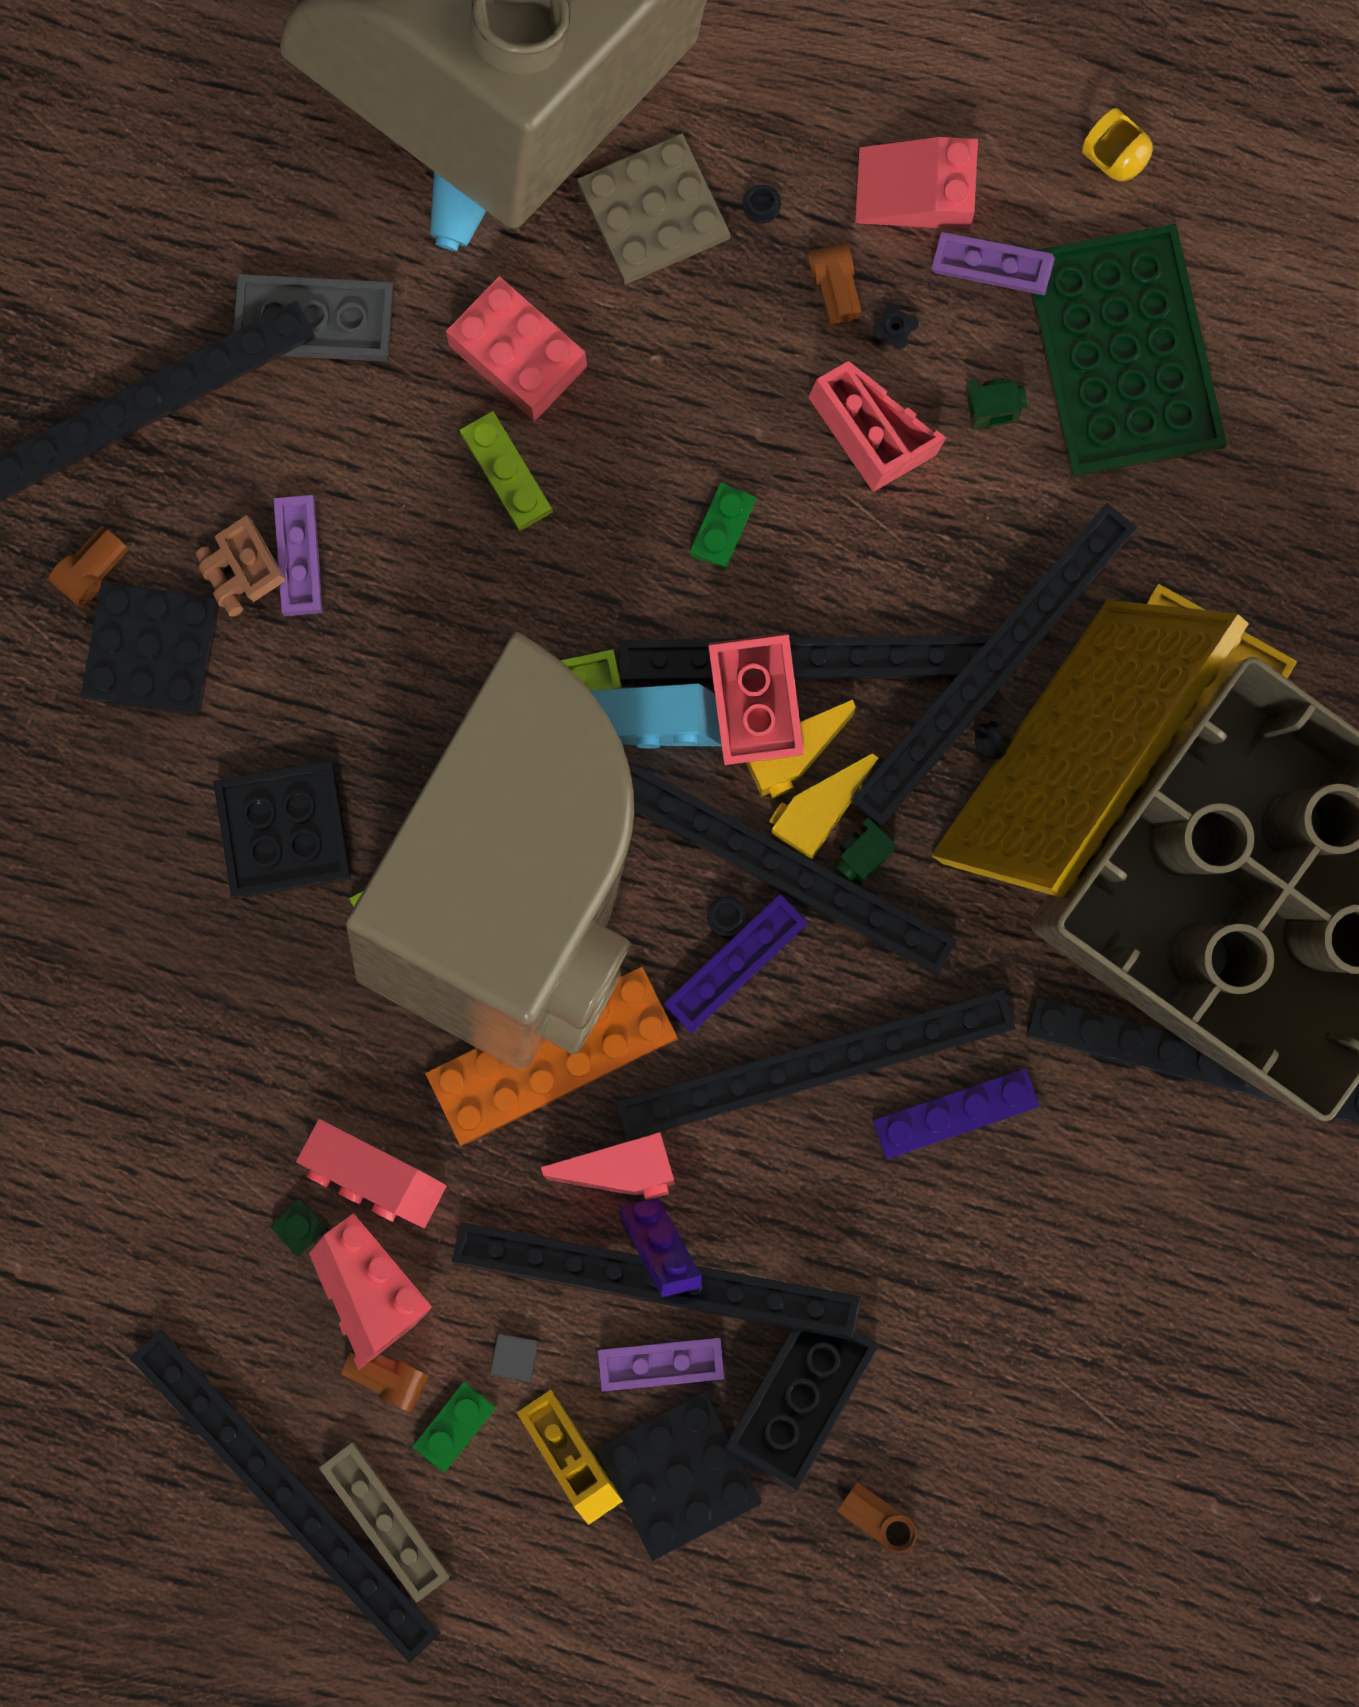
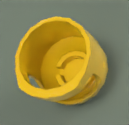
(1123, 148)

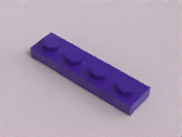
(735, 964)
(955, 1114)

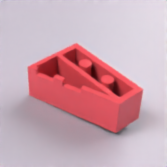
(871, 426)
(370, 1175)
(367, 1289)

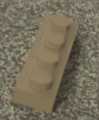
(384, 1522)

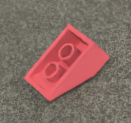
(918, 183)
(756, 698)
(625, 1168)

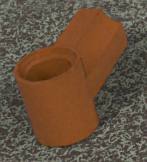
(834, 273)
(81, 575)
(393, 1380)
(874, 1517)

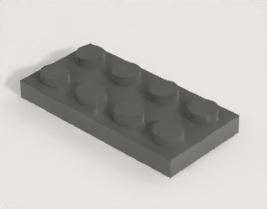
(346, 315)

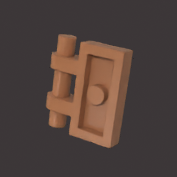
(250, 561)

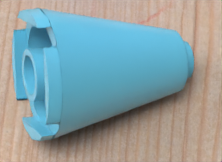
(452, 215)

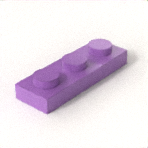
(993, 263)
(298, 555)
(661, 1364)

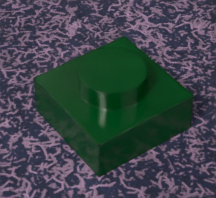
(299, 1227)

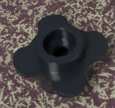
(899, 337)

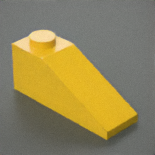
(779, 774)
(816, 811)
(569, 1457)

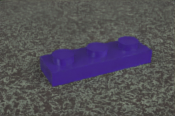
(660, 1247)

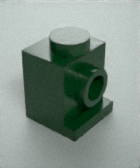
(995, 402)
(864, 853)

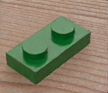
(723, 526)
(454, 1427)

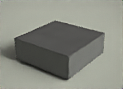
(514, 1357)

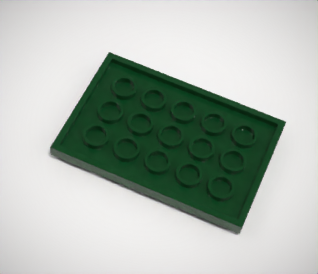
(1126, 352)

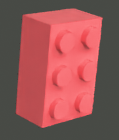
(516, 348)

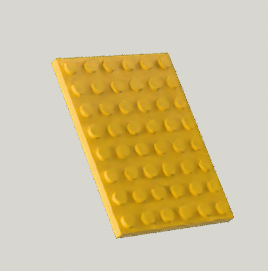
(1089, 744)

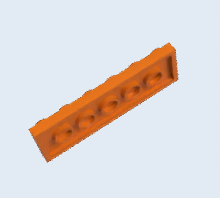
(487, 1093)

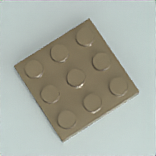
(653, 209)

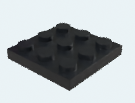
(150, 649)
(282, 830)
(677, 1476)

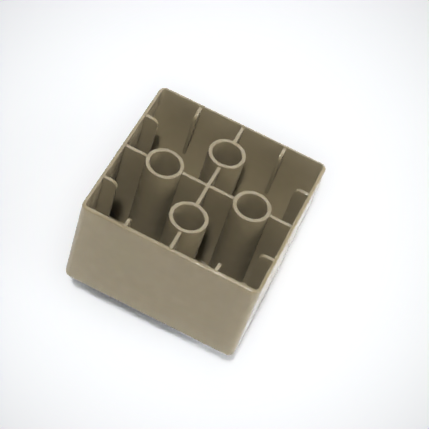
(492, 89)
(507, 870)
(1237, 891)

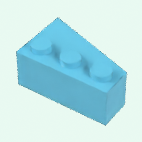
(662, 715)

